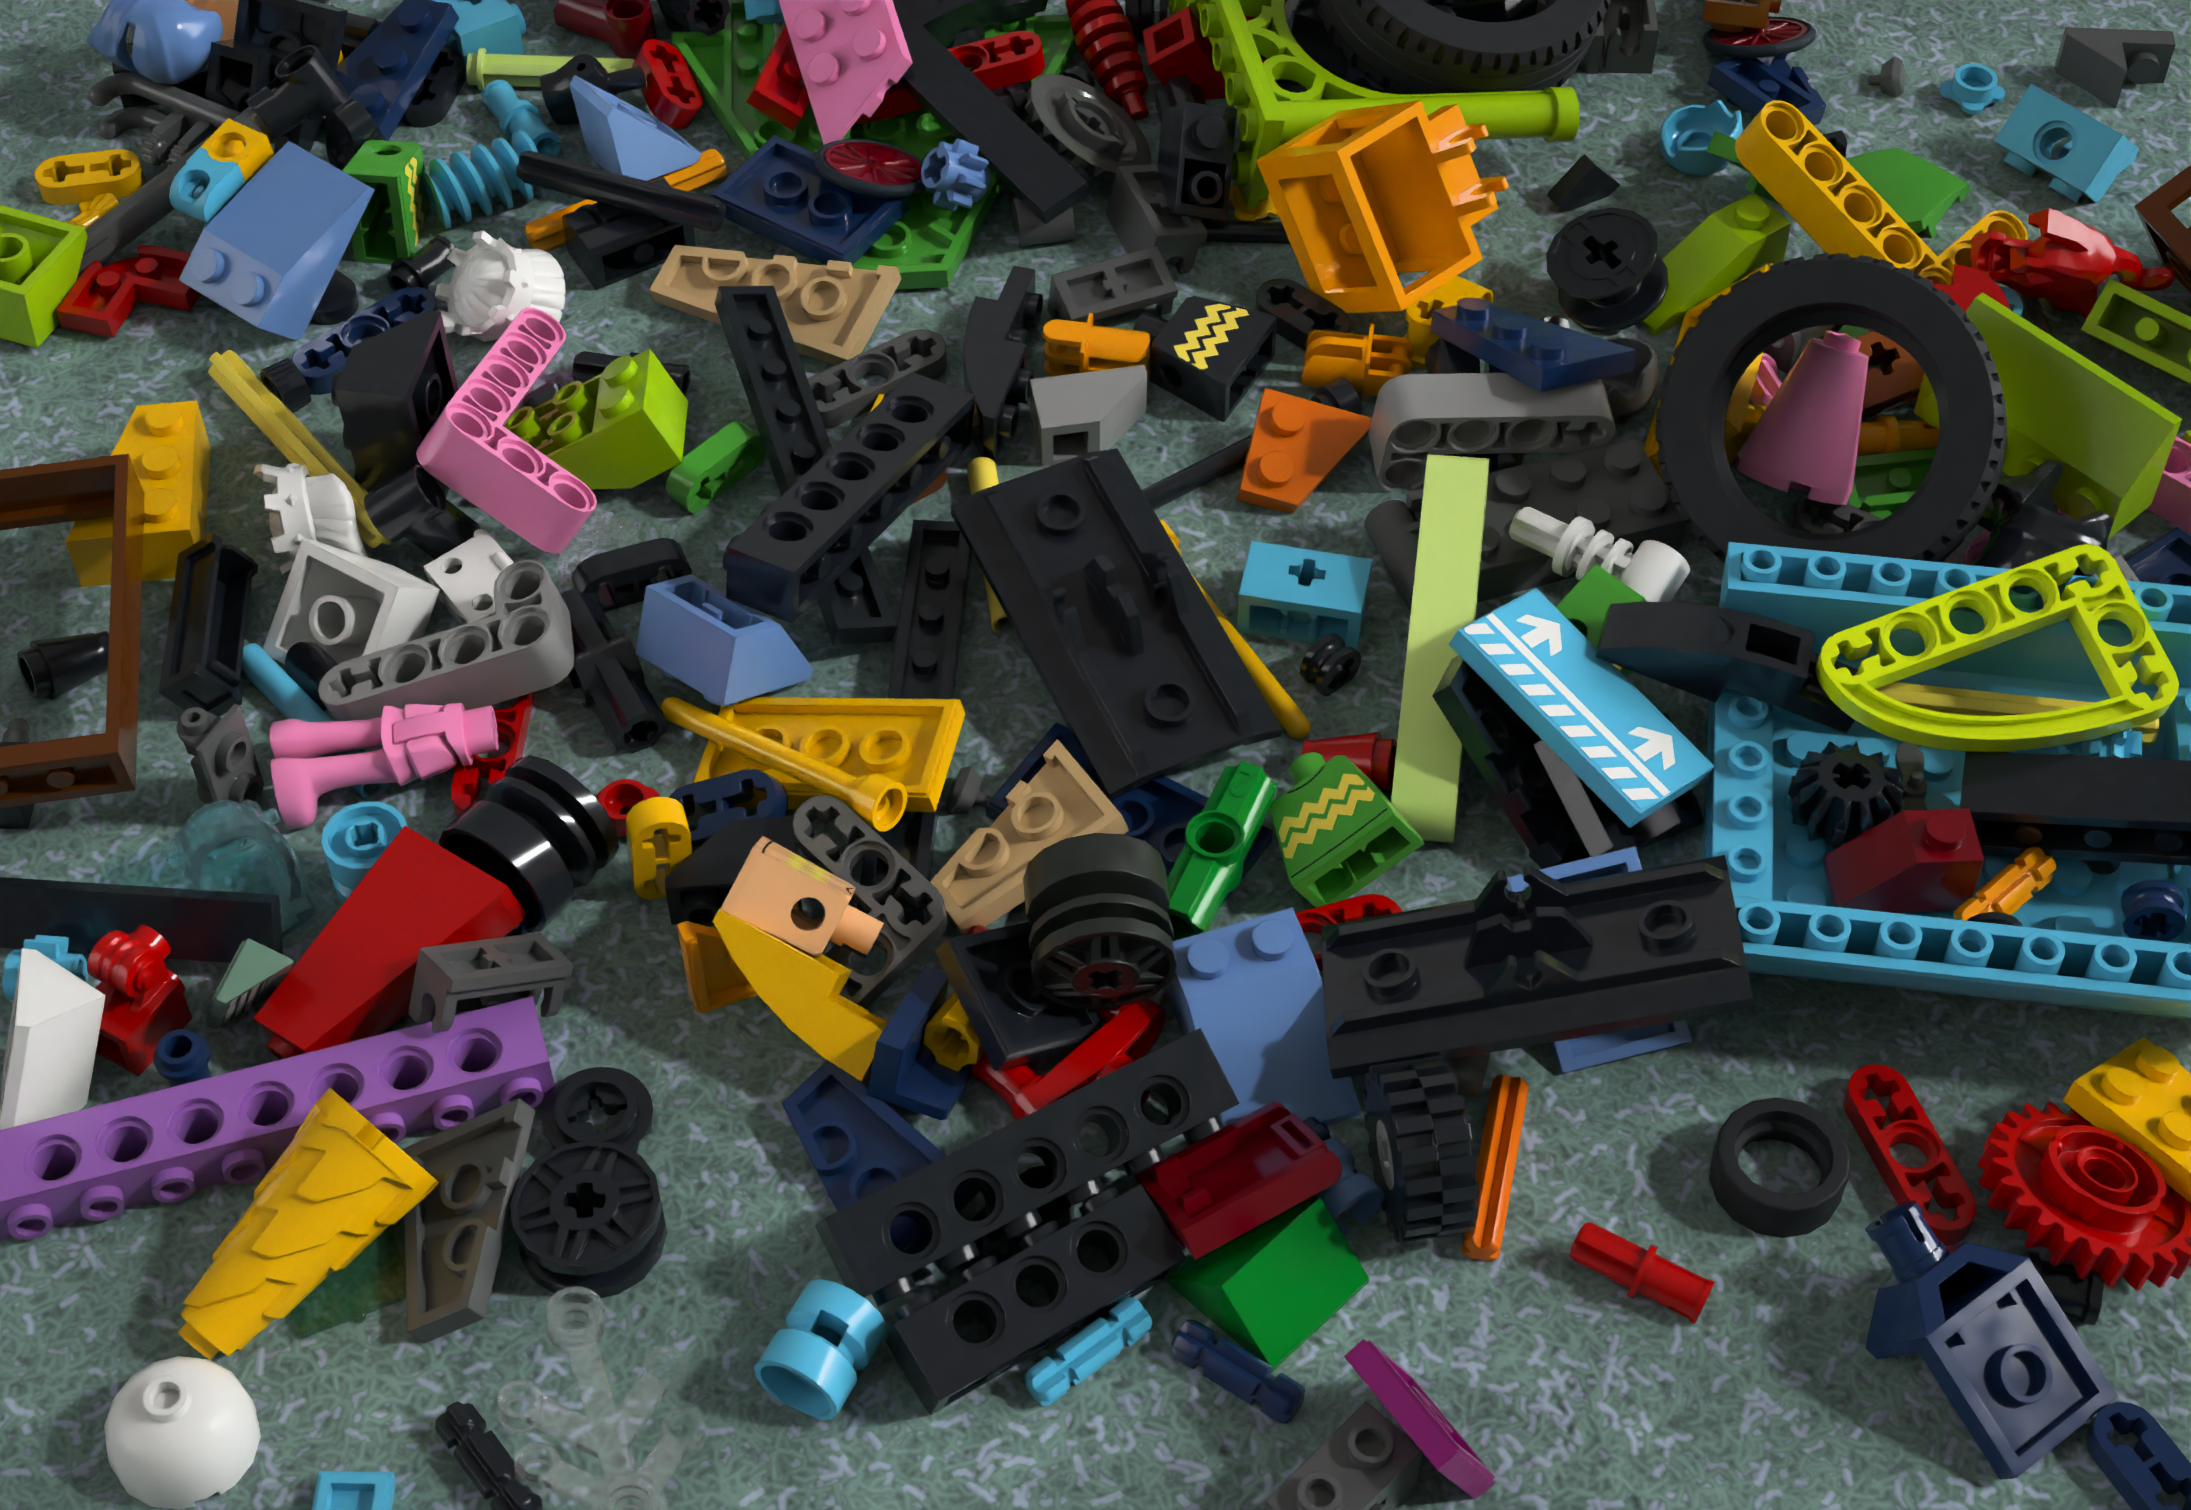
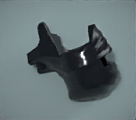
(2028, 523)

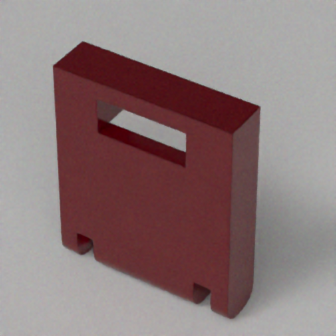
(1239, 1178)

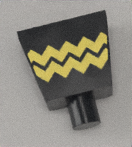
(1209, 352)

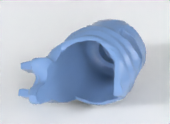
(168, 41)

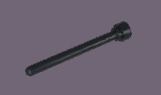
(1336, 393)

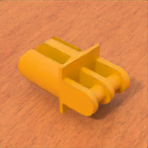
(1084, 347)
(1359, 358)

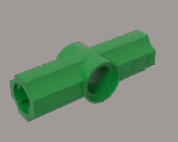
(1217, 847)

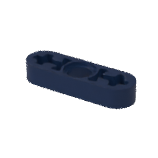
(379, 317)

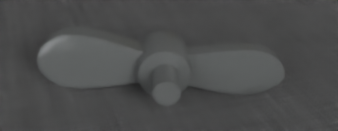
(1910, 764)

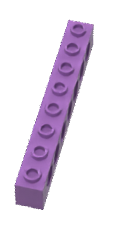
(237, 1106)

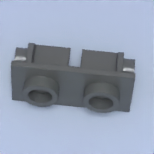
(222, 755)

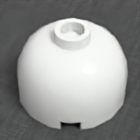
(181, 1432)

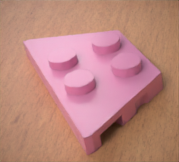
(846, 57)

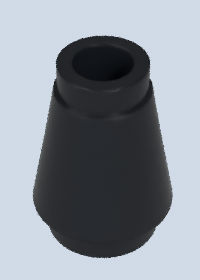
(63, 663)

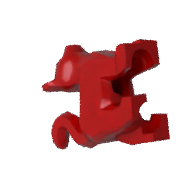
(2062, 262)

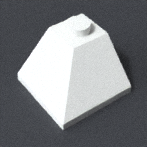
(348, 604)

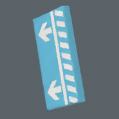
(1581, 706)

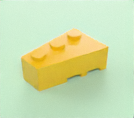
(173, 468)

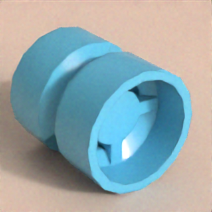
(356, 840)
(826, 1341)

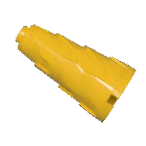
(307, 1218)

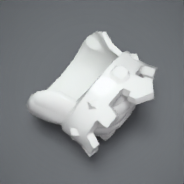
(497, 283)
(309, 509)

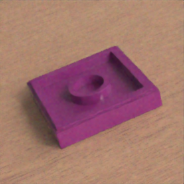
(1421, 1419)

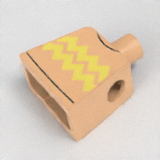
(769, 894)

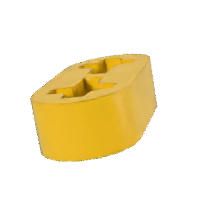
(89, 176)
(649, 850)

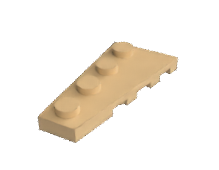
(825, 307)

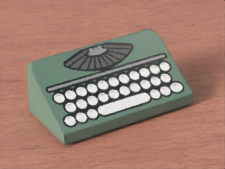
(247, 982)

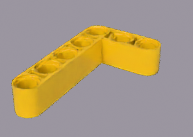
(1839, 204)

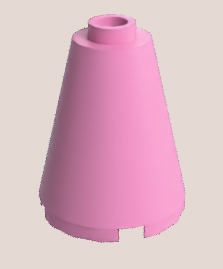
(1812, 423)

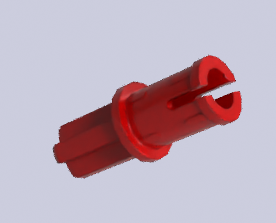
(1641, 1271)

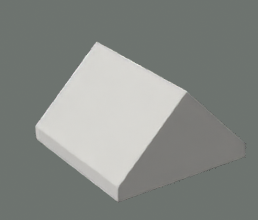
(48, 1042)

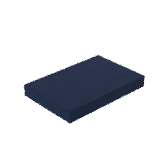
(792, 203)

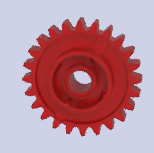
(2086, 1197)

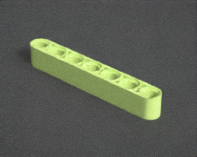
(1442, 602)

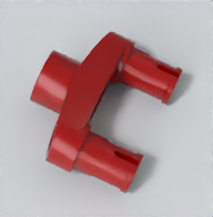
(1123, 1039)

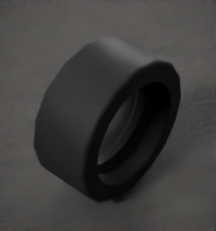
(1771, 1211)

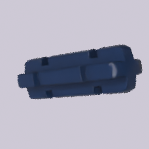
(1237, 1371)

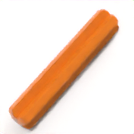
(1496, 1166)

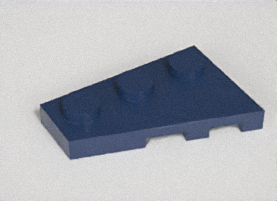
(395, 61)

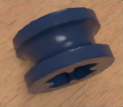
(2153, 911)

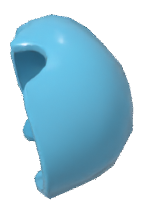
(1689, 132)

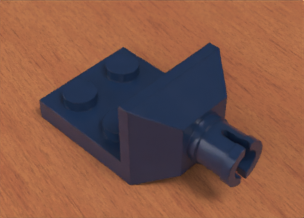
(1987, 1339)

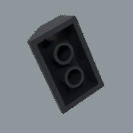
(393, 396)

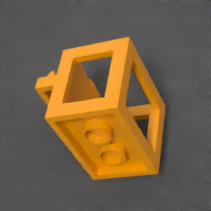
(1380, 199)

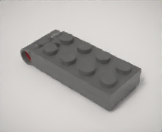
(1604, 484)

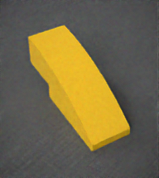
(805, 994)

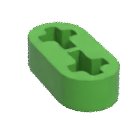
(715, 466)

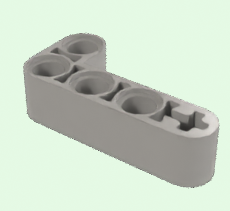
(1479, 416)
(471, 664)

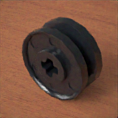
(589, 1218)

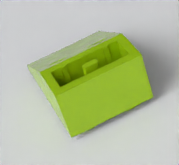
(612, 426)

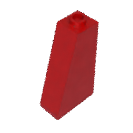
(365, 959)

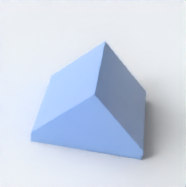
(626, 137)

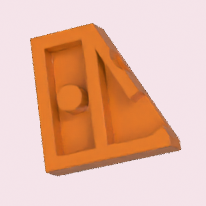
(1295, 449)

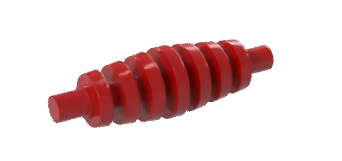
(1110, 51)

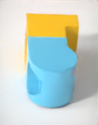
(219, 170)

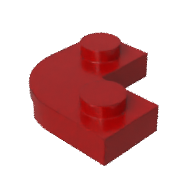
(108, 294)

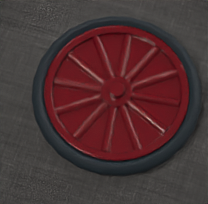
(1780, 37)
(870, 168)

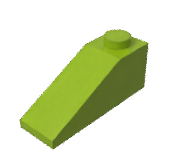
(1718, 255)

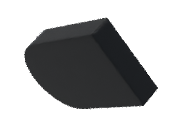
(307, 666)

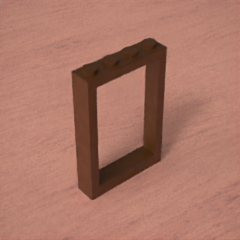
(105, 760)

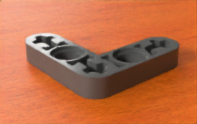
(901, 942)

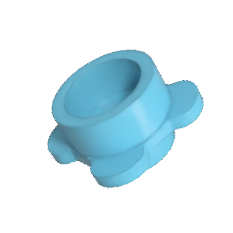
(1973, 88)

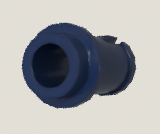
(182, 1057)

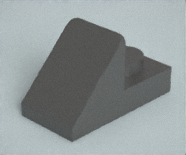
(2107, 58)

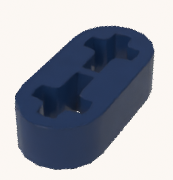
(723, 794)
(2146, 1469)

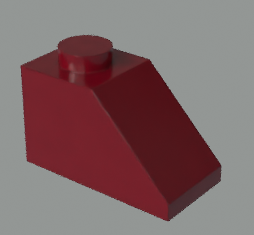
(1908, 863)

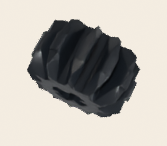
(1843, 793)

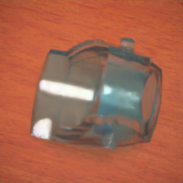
(241, 850)

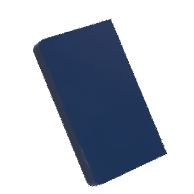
(905, 1068)

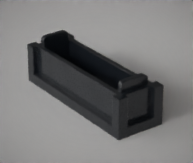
(207, 626)

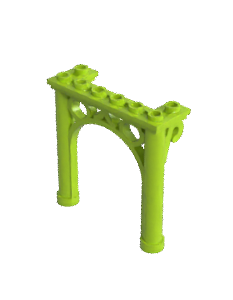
(1274, 115)

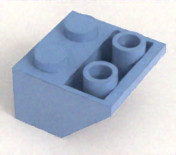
(716, 643)

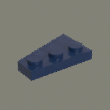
(1529, 348)
(861, 1145)

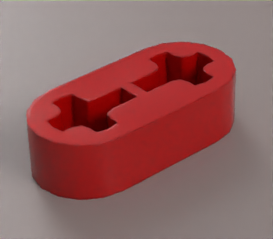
(669, 84)

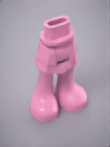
(414, 741)

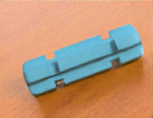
(1087, 1351)

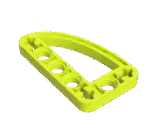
(2002, 622)

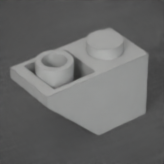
(1085, 411)

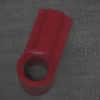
(618, 22)

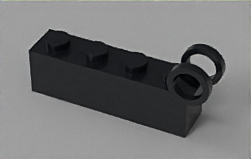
(2080, 806)

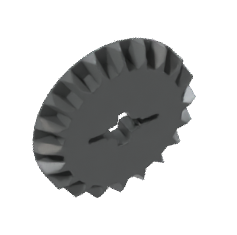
(1085, 126)

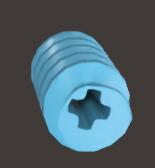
(477, 178)

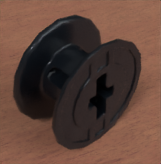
(1607, 269)

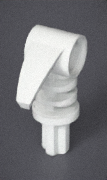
(1652, 572)

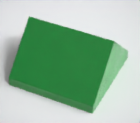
(1275, 1281)

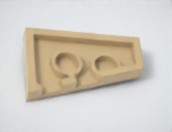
(989, 868)

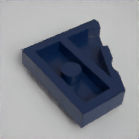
(1757, 81)

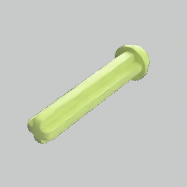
(524, 69)

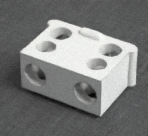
(468, 577)

